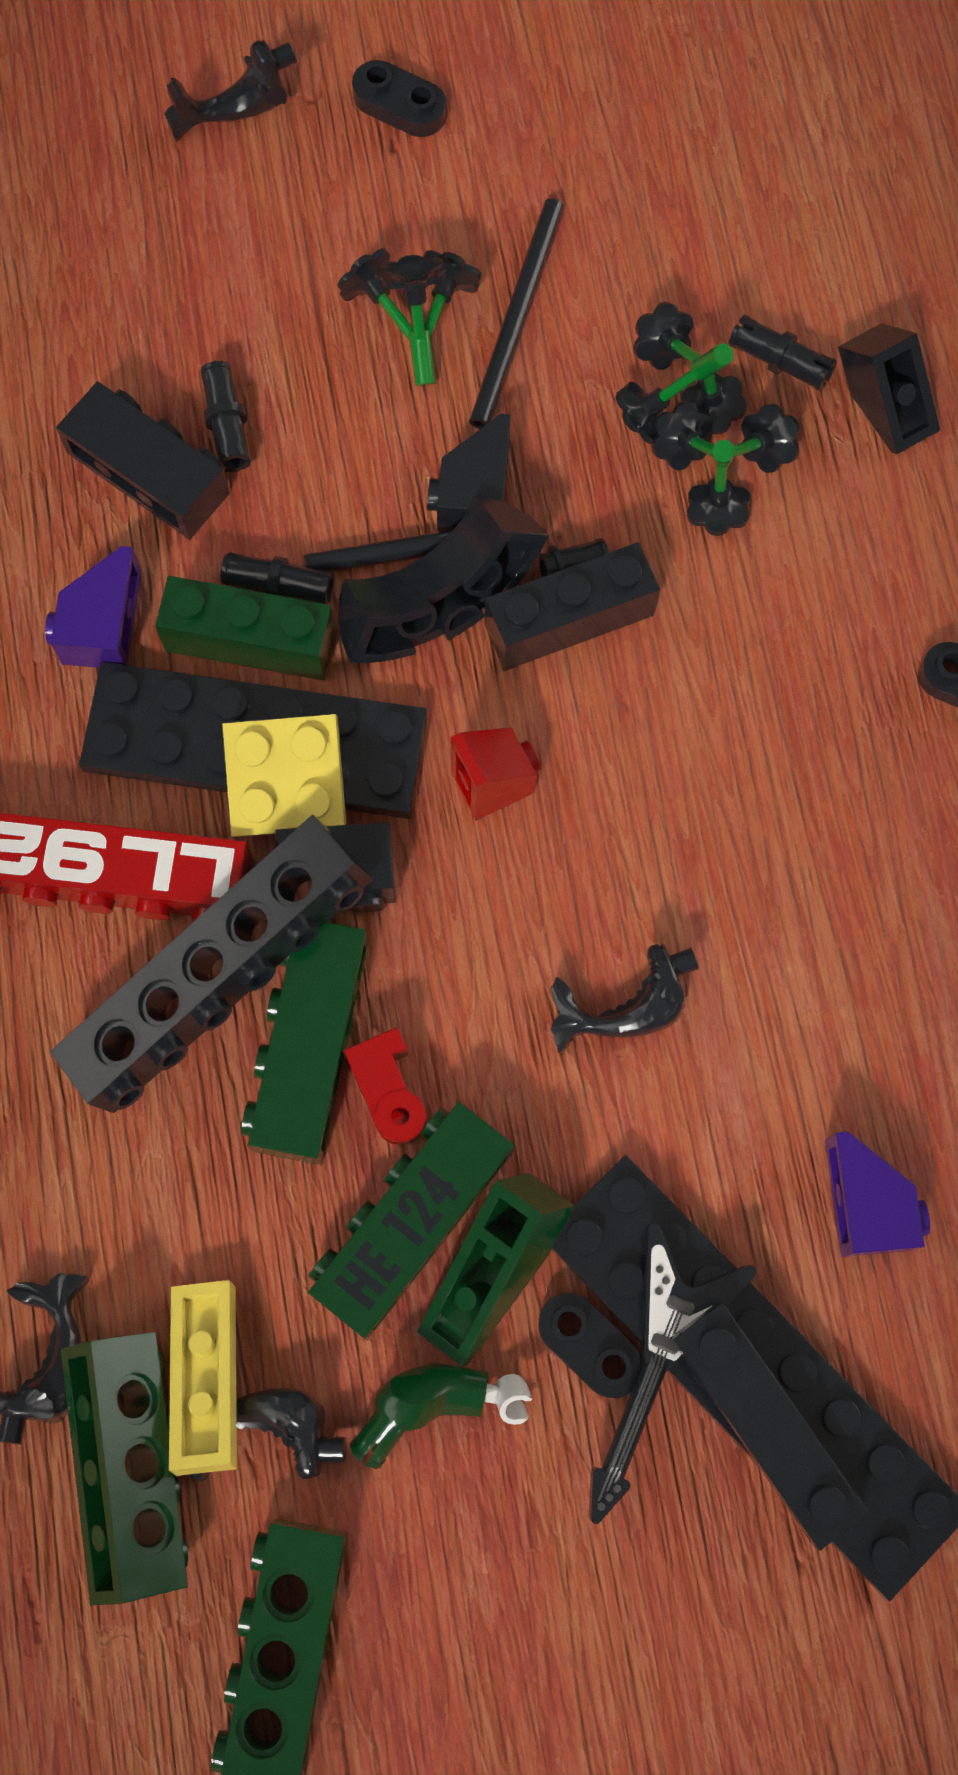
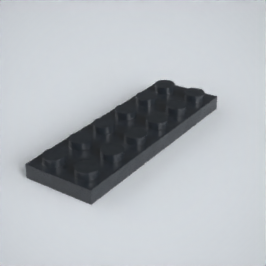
(172, 733)

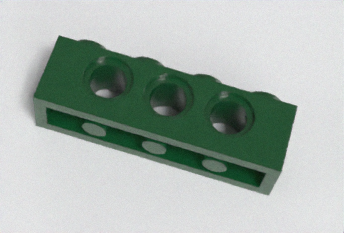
(108, 1498)
(317, 1559)

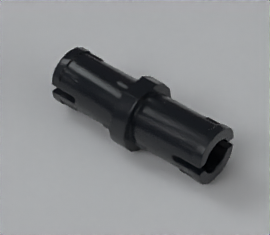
(782, 352)
(225, 416)
(277, 577)

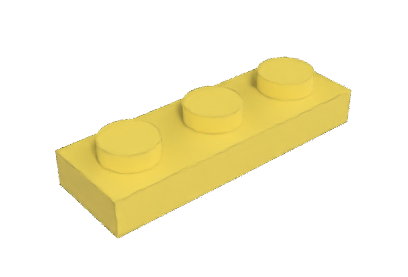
(203, 1378)

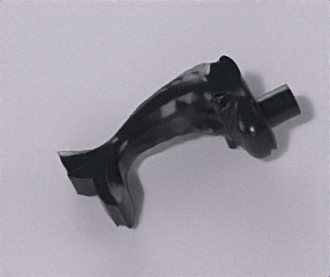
(253, 94)
(652, 1010)
(44, 1395)
(298, 1422)

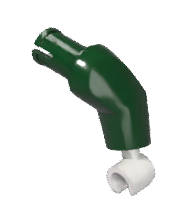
(434, 1390)

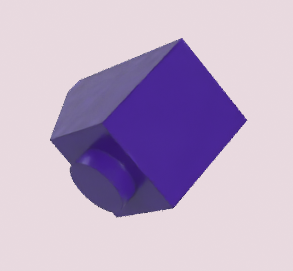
(97, 613)
(872, 1201)

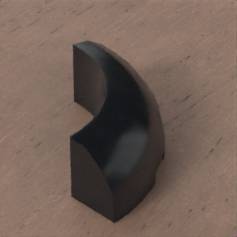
(444, 589)

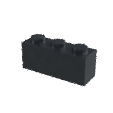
(144, 458)
(571, 606)

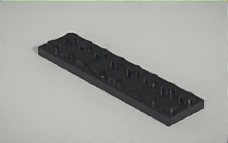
(906, 1499)

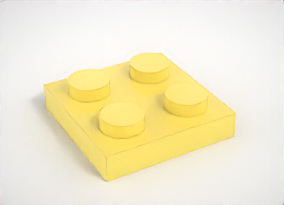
(283, 773)

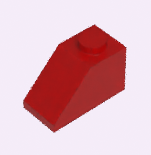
(492, 769)

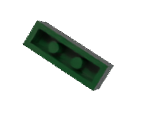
(246, 627)

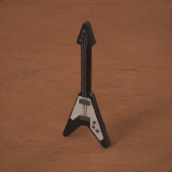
(666, 1310)

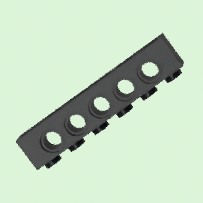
(94, 1049)

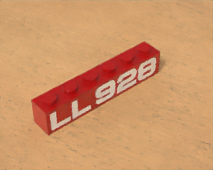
(116, 866)

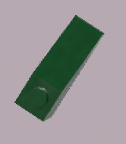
(494, 1264)

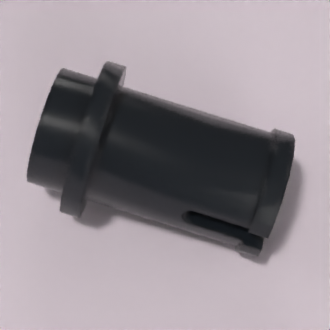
(560, 559)

